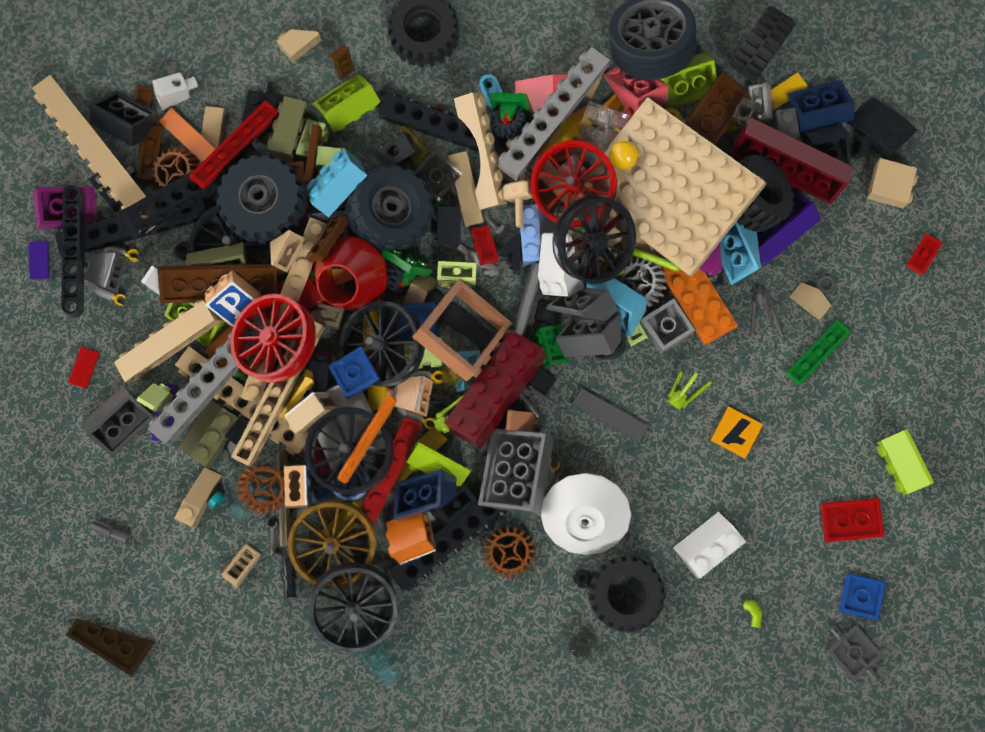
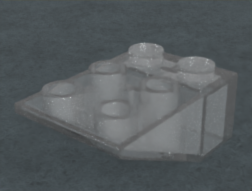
(599, 128)

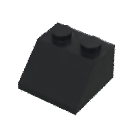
(831, 141)

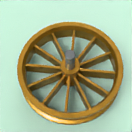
(332, 541)

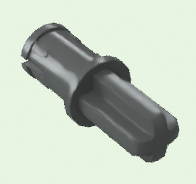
(111, 531)

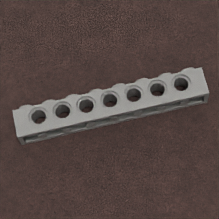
(598, 64)
(208, 390)

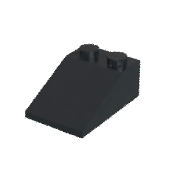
(884, 127)

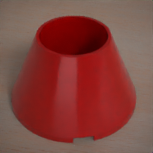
(365, 265)

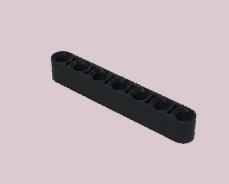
(77, 259)

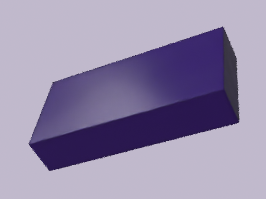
(39, 260)

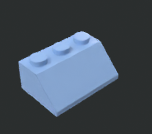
(534, 225)

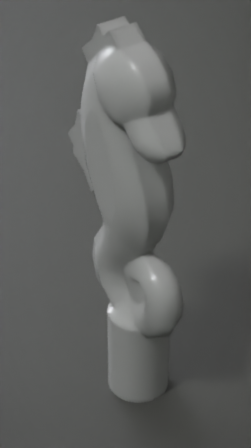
(471, 256)

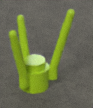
(678, 398)
(441, 417)

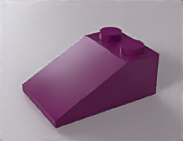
(49, 207)

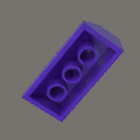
(779, 237)

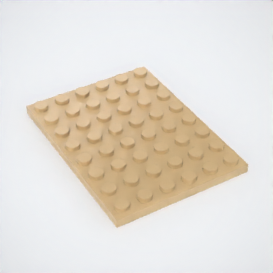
(680, 188)

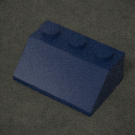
(822, 106)
(423, 493)

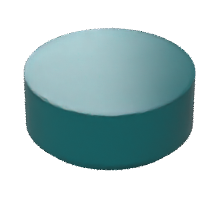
(216, 500)

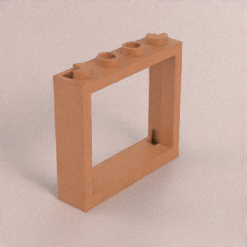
(443, 351)

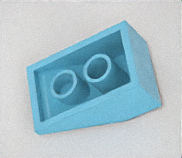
(740, 253)

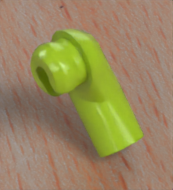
(756, 612)

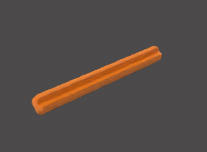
(367, 439)

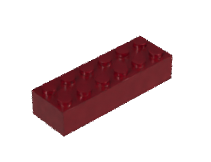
(803, 165)
(495, 389)

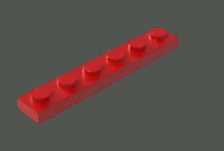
(234, 145)
(403, 443)

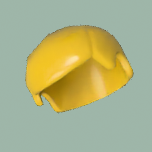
(624, 154)

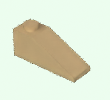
(198, 498)

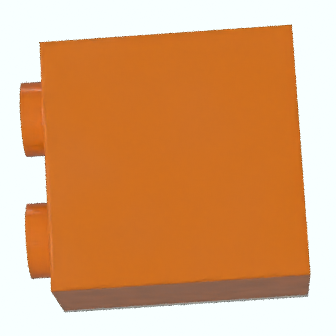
(410, 537)

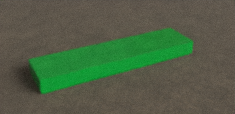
(818, 352)

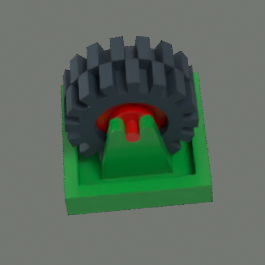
(511, 113)
(403, 270)

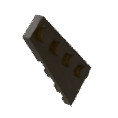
(115, 647)

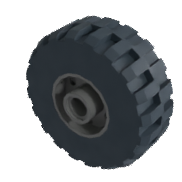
(261, 198)

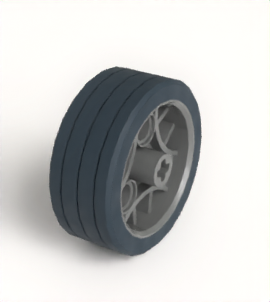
(652, 38)

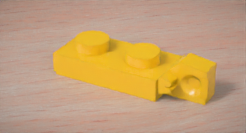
(303, 384)

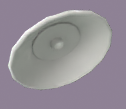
(585, 498)

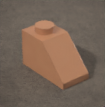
(522, 421)

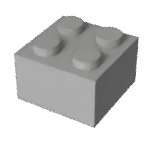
(667, 326)

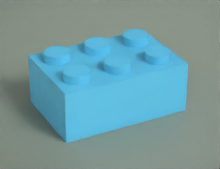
(335, 182)

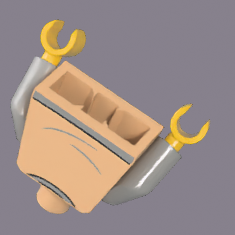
(414, 396)

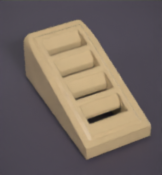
(246, 569)

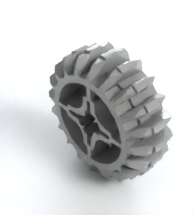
(642, 268)

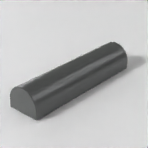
(529, 303)

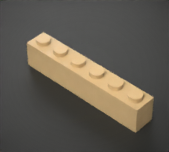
(167, 341)

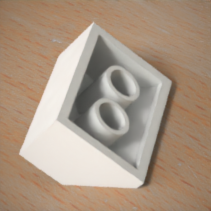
(709, 545)

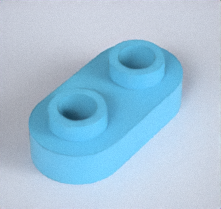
(487, 91)

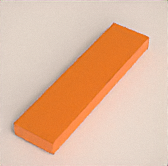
(187, 135)

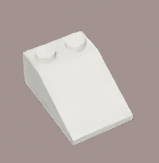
(551, 277)

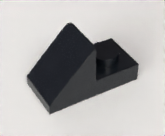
(512, 248)
(235, 433)

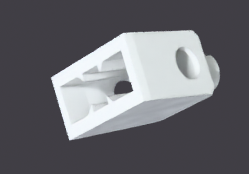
(173, 89)

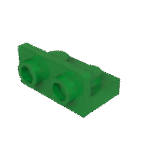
(546, 339)

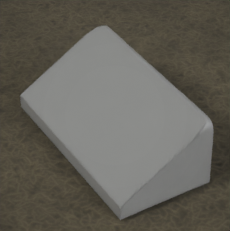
(763, 94)

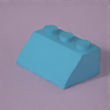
(627, 301)

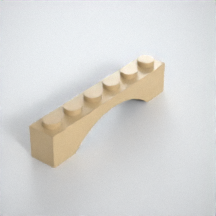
(473, 113)

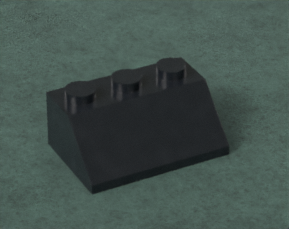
(122, 117)
(319, 366)

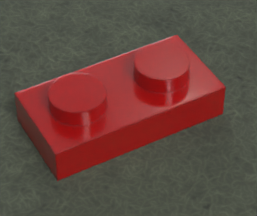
(924, 254)

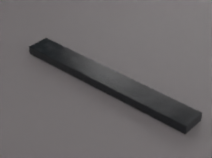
(482, 336)

